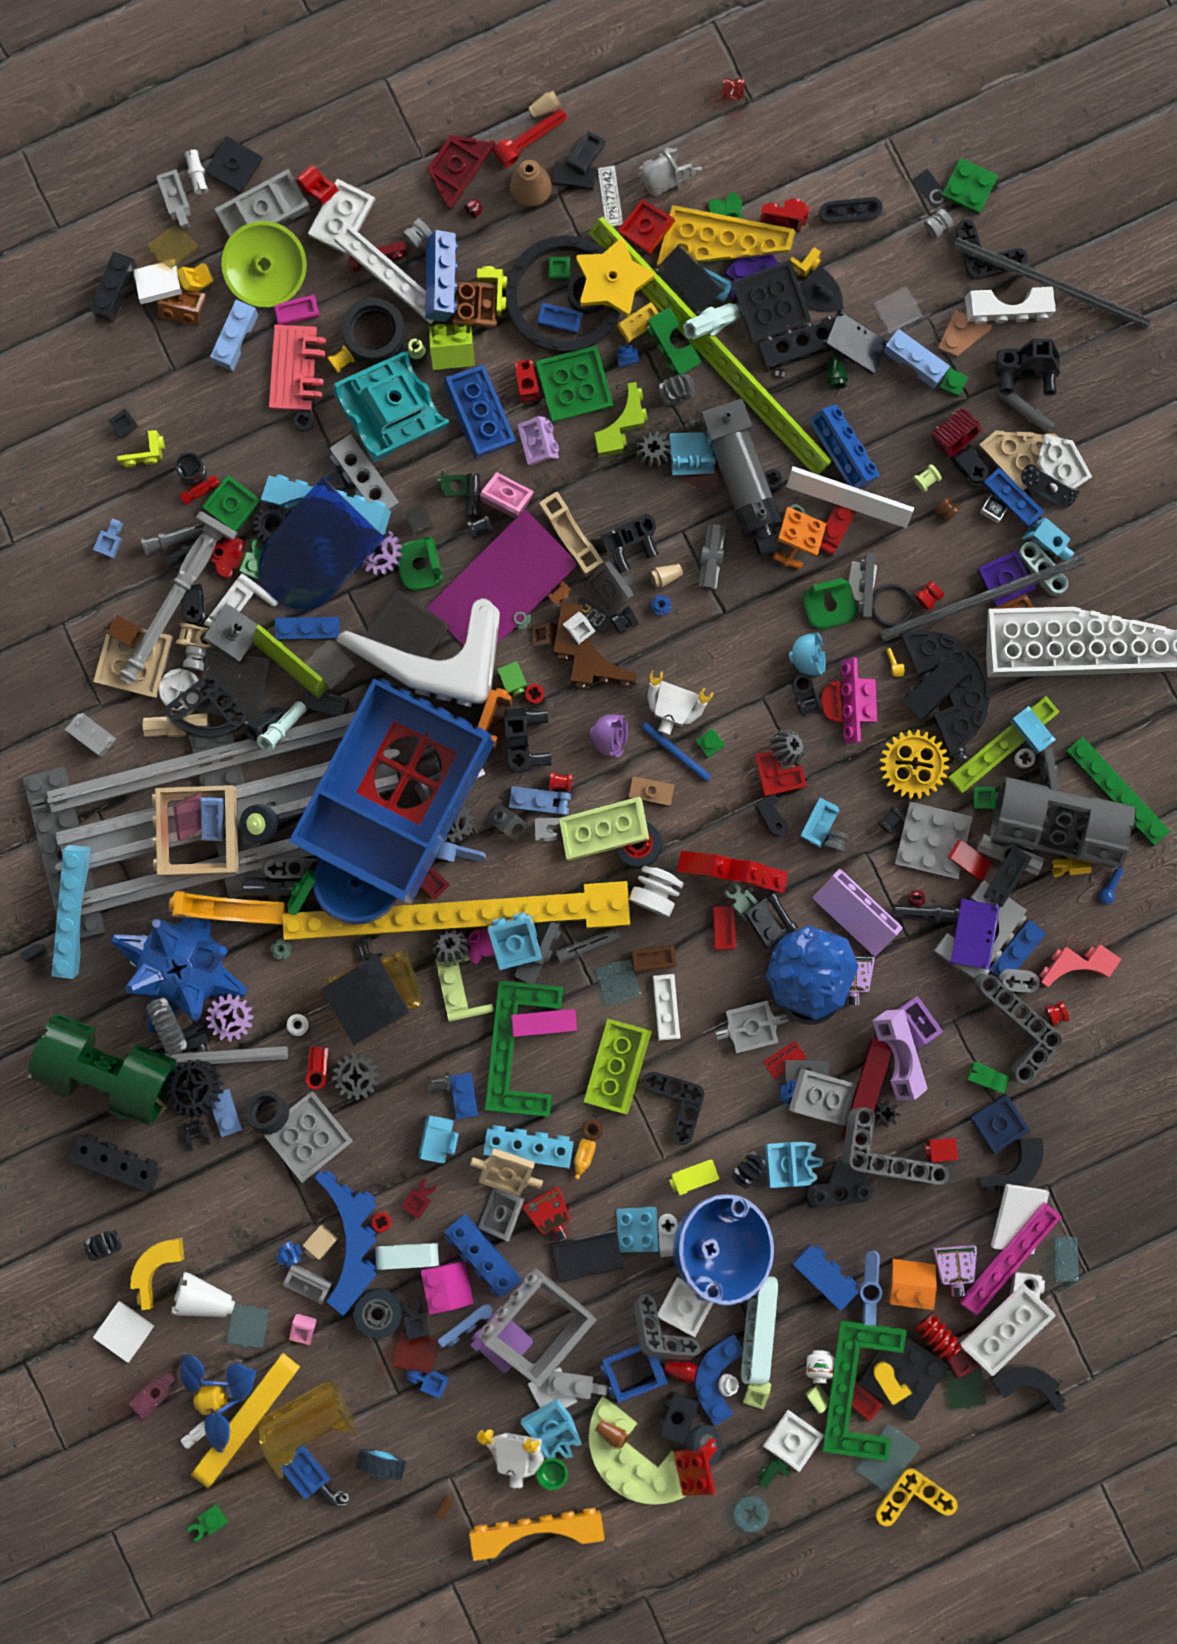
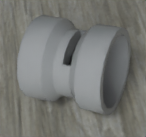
(938, 223)
(417, 233)
(194, 658)

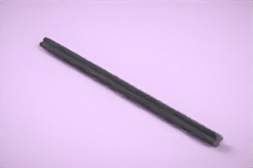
(1052, 282)
(981, 598)

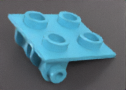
(691, 454)
(637, 1229)

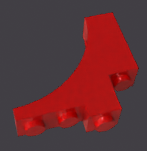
(732, 870)

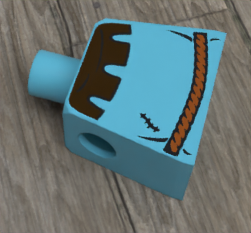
(1049, 539)

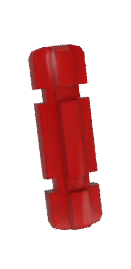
(199, 489)

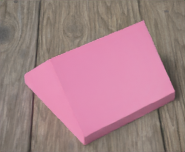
(506, 495)

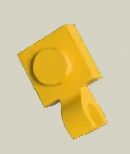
(1071, 865)

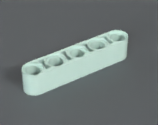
(759, 1334)

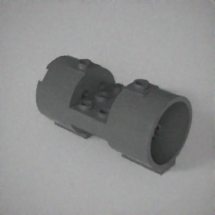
(1062, 823)

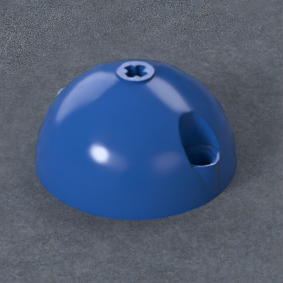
(723, 1254)

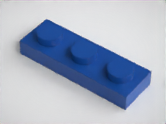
(1013, 497)
(307, 628)
(1018, 949)

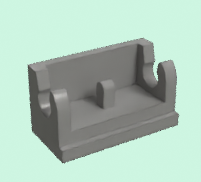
(91, 734)
(544, 829)
(307, 1284)

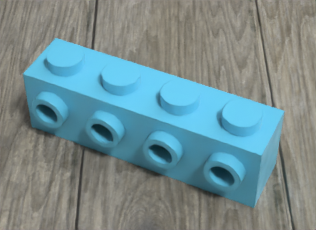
(531, 1147)

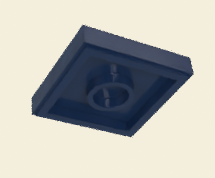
(1000, 1124)

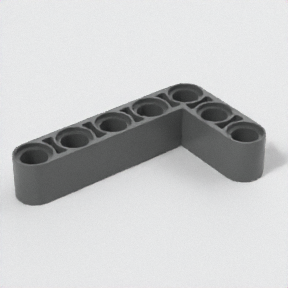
(1023, 1021)
(885, 1163)

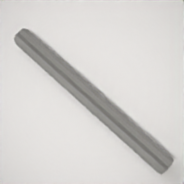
(232, 1056)

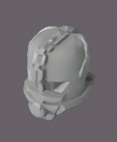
(664, 173)

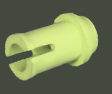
(417, 353)

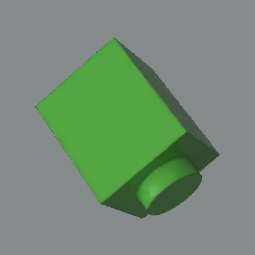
(512, 679)

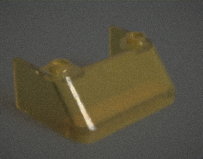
(303, 1421)

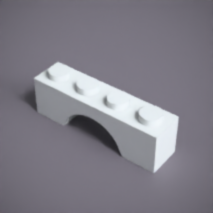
(985, 307)

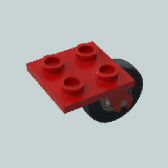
(694, 1462)

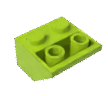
(451, 346)

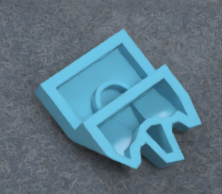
(790, 1164)
(554, 1427)

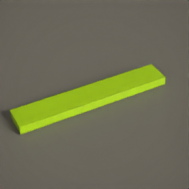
(997, 749)

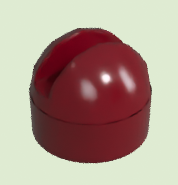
(473, 208)
(918, 903)

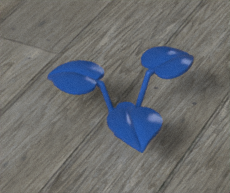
(238, 1388)

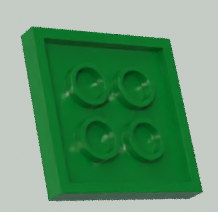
(574, 384)

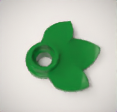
(731, 207)

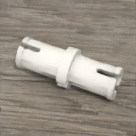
(196, 172)

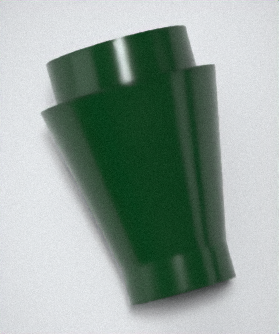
(837, 375)

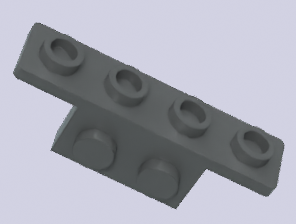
(546, 934)

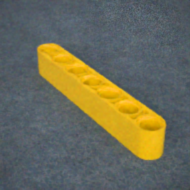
(247, 1419)

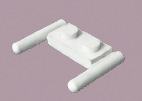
(239, 595)

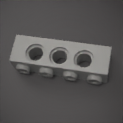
(349, 448)

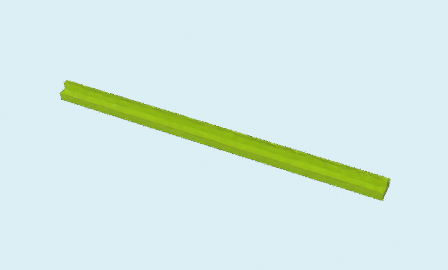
(724, 361)

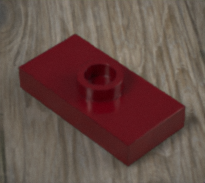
(962, 1363)

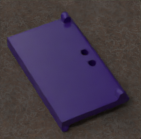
(972, 937)

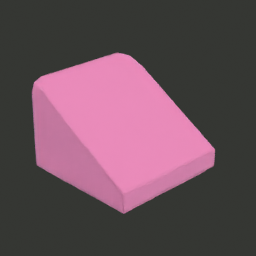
(302, 1329)

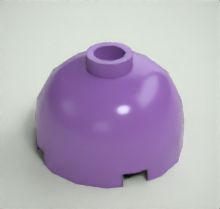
(609, 735)

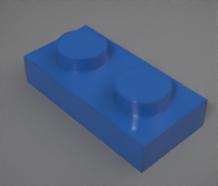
(464, 1095)

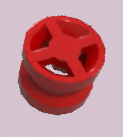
(1057, 1013)

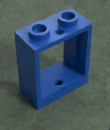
(614, 1387)

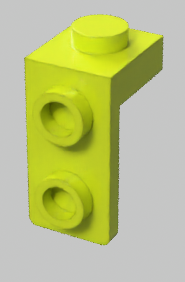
(495, 276)
(156, 445)
(694, 1177)

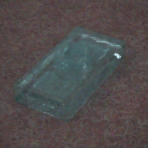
(1066, 1258)

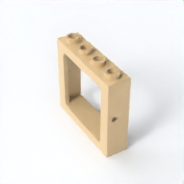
(161, 841)

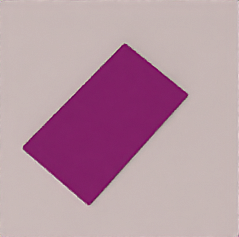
(509, 573)

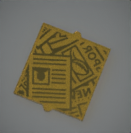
(172, 246)

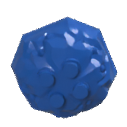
(811, 972)

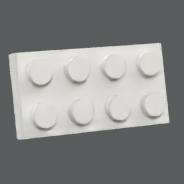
(1008, 1329)

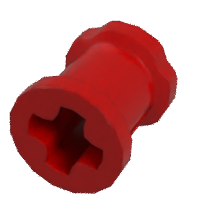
(560, 782)

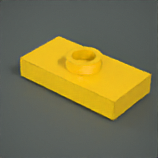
(635, 324)

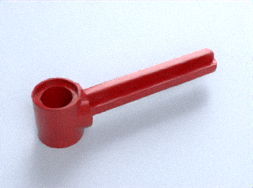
(508, 151)

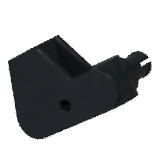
(1036, 355)
(617, 538)
(518, 742)
(853, 1185)

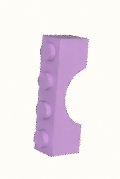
(908, 1077)

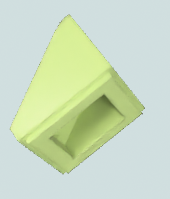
(757, 1395)
(818, 1398)

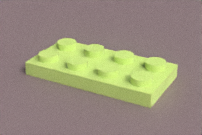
(604, 828)

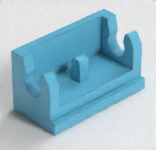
(1032, 730)
(819, 822)

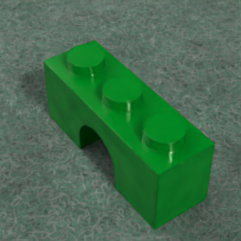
(660, 327)

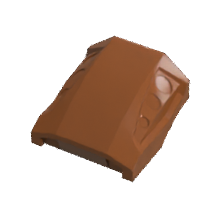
(475, 304)

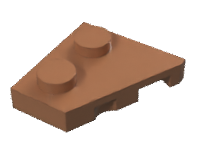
(961, 334)

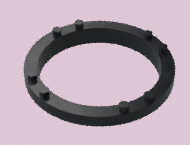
(537, 250)

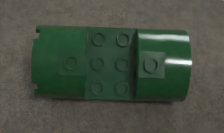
(68, 1059)

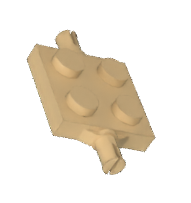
(506, 1172)

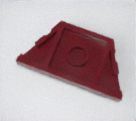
(457, 165)

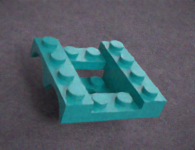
(370, 410)

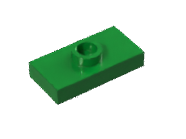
(301, 891)

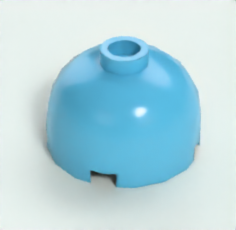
(808, 655)

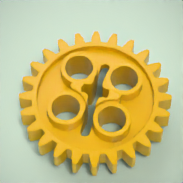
(912, 784)

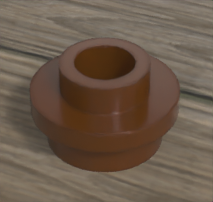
(592, 1122)

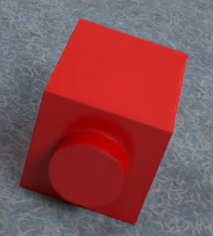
(941, 1149)

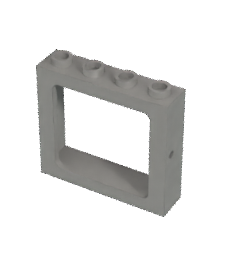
(558, 1350)

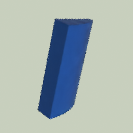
(479, 411)

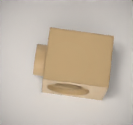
(319, 1242)

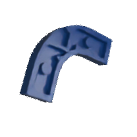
(707, 1377)

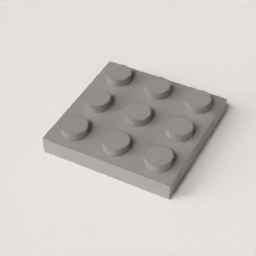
(929, 838)
(309, 1137)

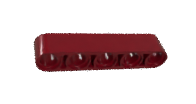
(870, 1079)

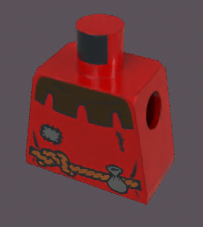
(549, 1213)

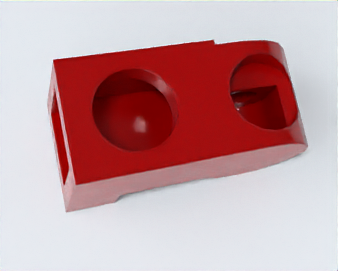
(526, 381)

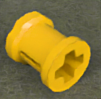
(341, 359)

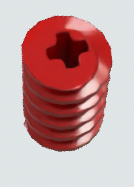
(938, 1337)

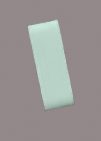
(1041, 558)
(406, 1256)

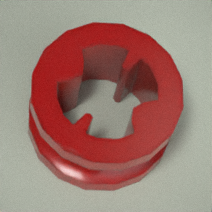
(529, 697)
(384, 1227)

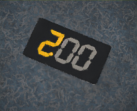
(594, 615)

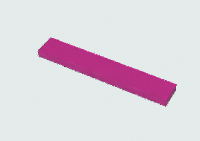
(1010, 1259)

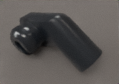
(334, 1498)

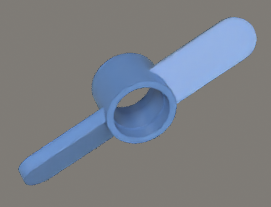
(449, 851)
(871, 1278)

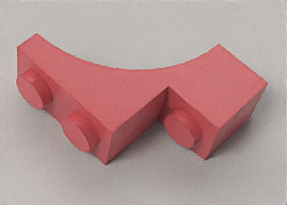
(1098, 960)

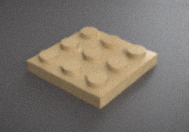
(114, 659)

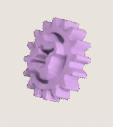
(376, 559)
(220, 1014)

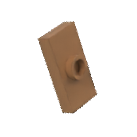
(651, 791)

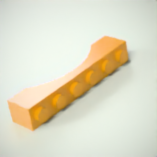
(490, 1541)

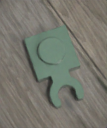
(742, 901)

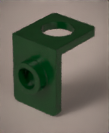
(444, 484)

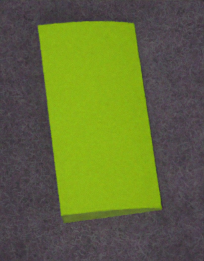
(289, 662)
(617, 1066)

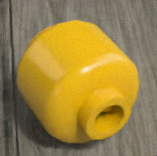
(210, 1399)

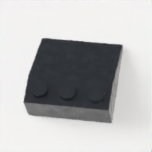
(365, 1000)

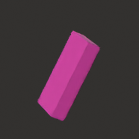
(296, 310)

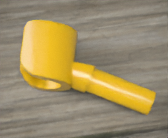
(896, 669)

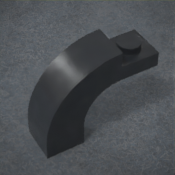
(1025, 1170)
(1021, 1375)

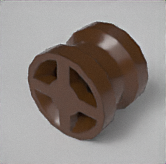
(947, 509)

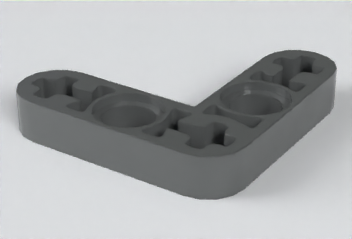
(657, 1340)

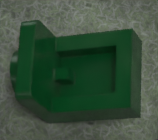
(767, 1473)

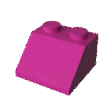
(447, 1287)

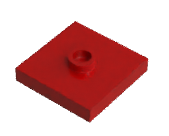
(646, 226)

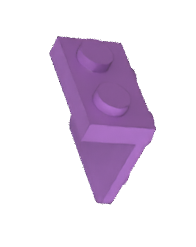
(512, 1336)

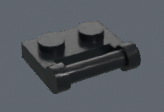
(765, 924)

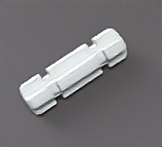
(197, 1433)

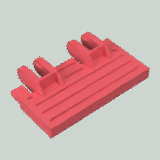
(292, 369)

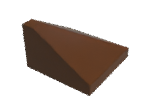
(543, 634)

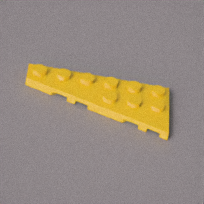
(722, 237)

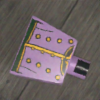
(862, 979)
(956, 1266)

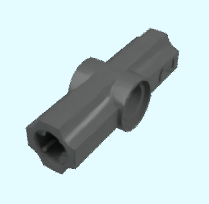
(712, 557)

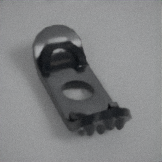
(1037, 480)

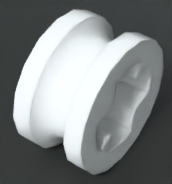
(1030, 754)

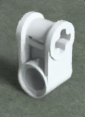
(666, 1236)

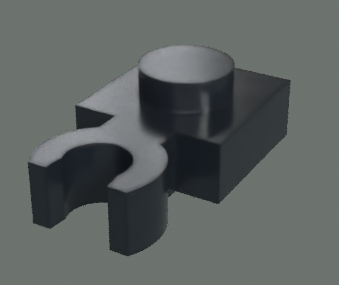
(416, 1324)

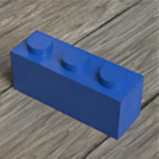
(826, 1276)

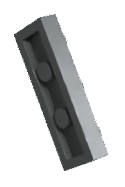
(866, 585)

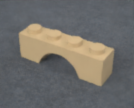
(570, 534)

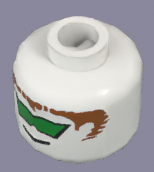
(820, 1366)

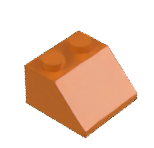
(912, 1284)

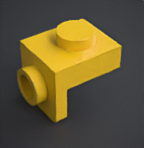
(810, 262)
(195, 278)

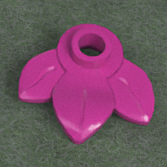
(480, 945)

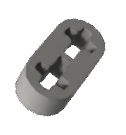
(1019, 976)

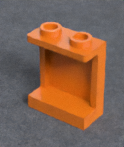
(490, 708)

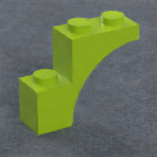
(610, 440)

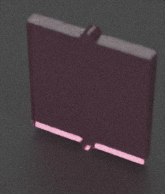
(188, 816)

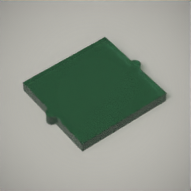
(966, 1390)

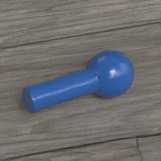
(1106, 895)

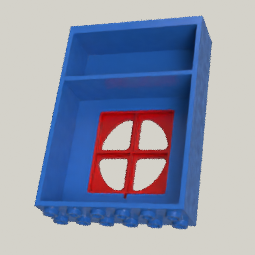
(373, 836)

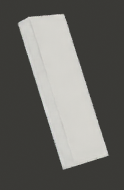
(666, 1007)

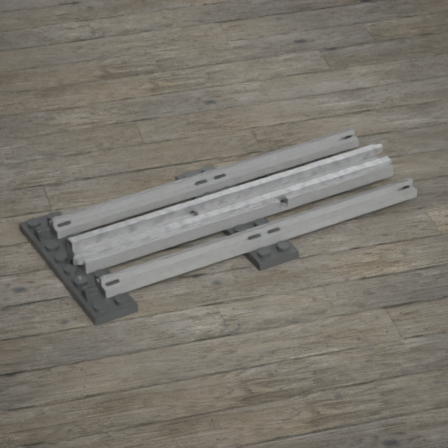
(131, 835)

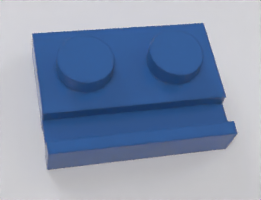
(305, 1472)

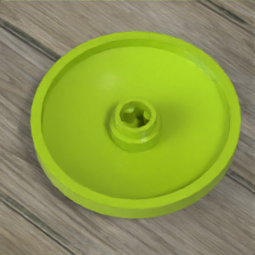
(263, 263)

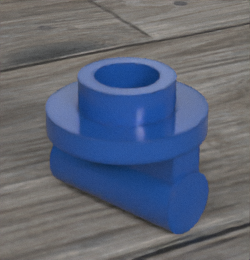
(627, 356)

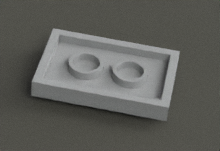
(822, 1097)

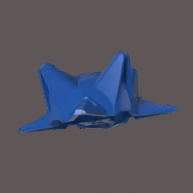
(179, 944)

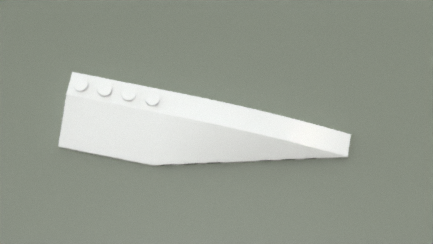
(1074, 643)

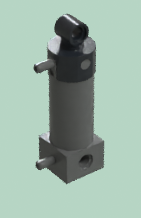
(728, 433)

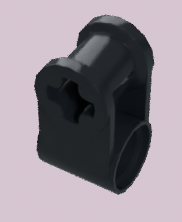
(968, 463)
(194, 602)
(806, 696)

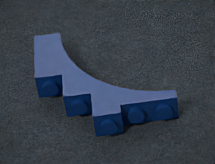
(359, 1239)

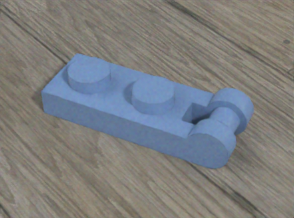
(539, 800)
(466, 1325)

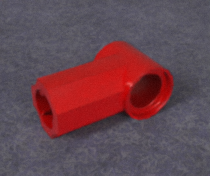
(317, 1065)

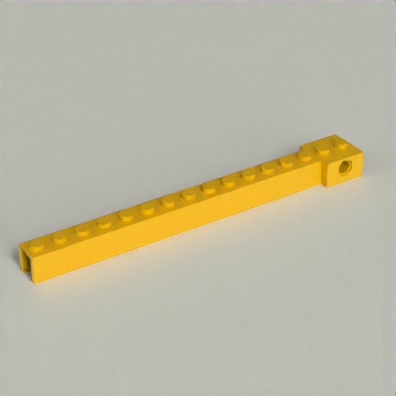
(599, 905)

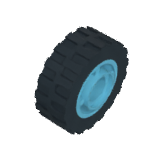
(380, 1464)

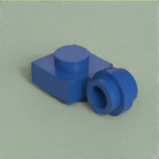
(432, 1383)

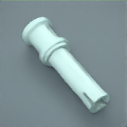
(277, 731)

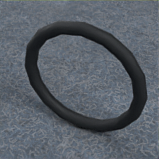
(895, 586)

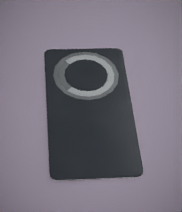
(930, 188)

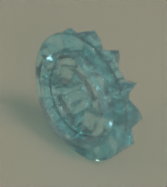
(754, 1524)

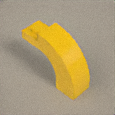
(143, 1272)

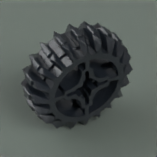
(199, 1103)

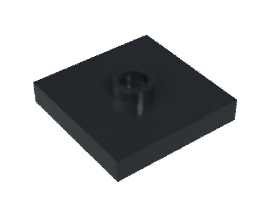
(233, 164)

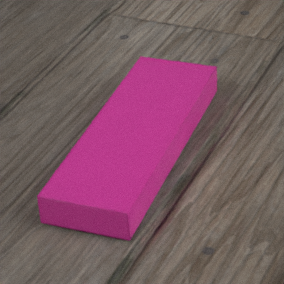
(543, 1022)

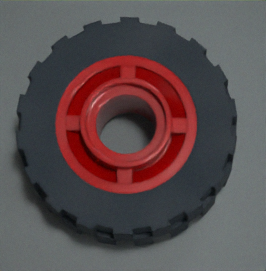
(645, 855)

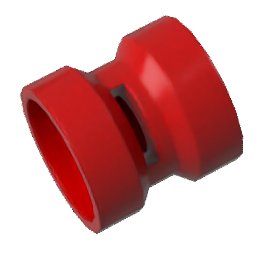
(929, 595)

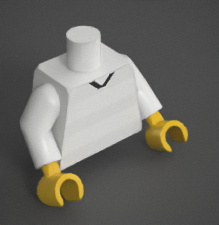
(674, 704)
(513, 1454)

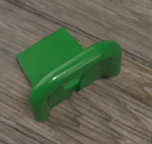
(426, 577)
(814, 604)

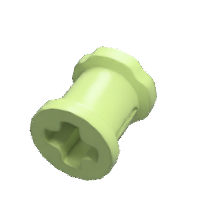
(927, 478)

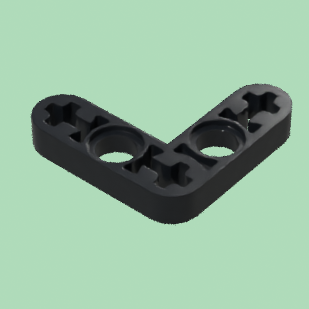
(971, 261)
(686, 1103)

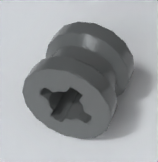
(836, 840)

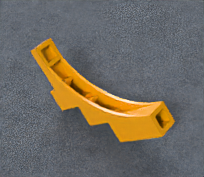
(226, 909)

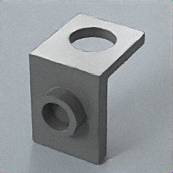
(506, 820)

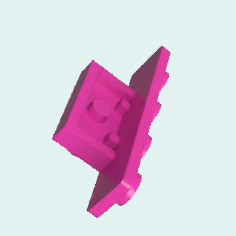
(858, 700)

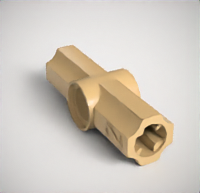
(164, 727)

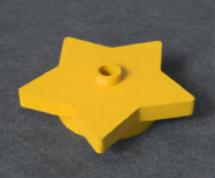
(612, 292)

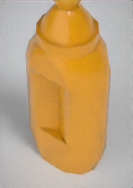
(583, 1156)

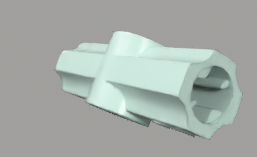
(711, 321)

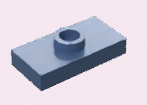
(212, 819)

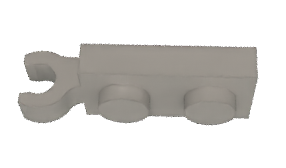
(574, 1385)

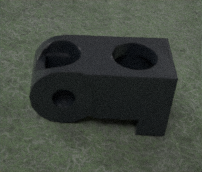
(259, 725)
(774, 822)

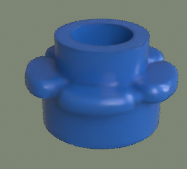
(665, 609)

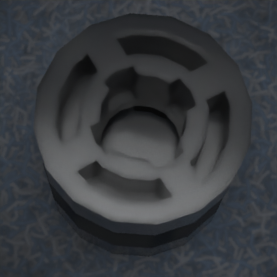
(624, 620)

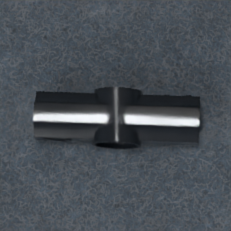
(272, 888)

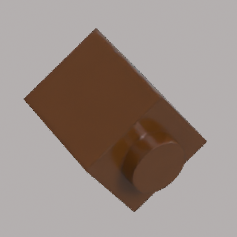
(124, 631)

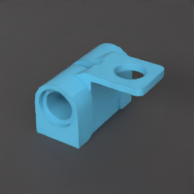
(437, 1139)

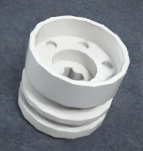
(656, 891)

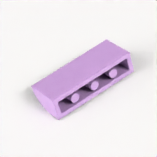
(857, 912)

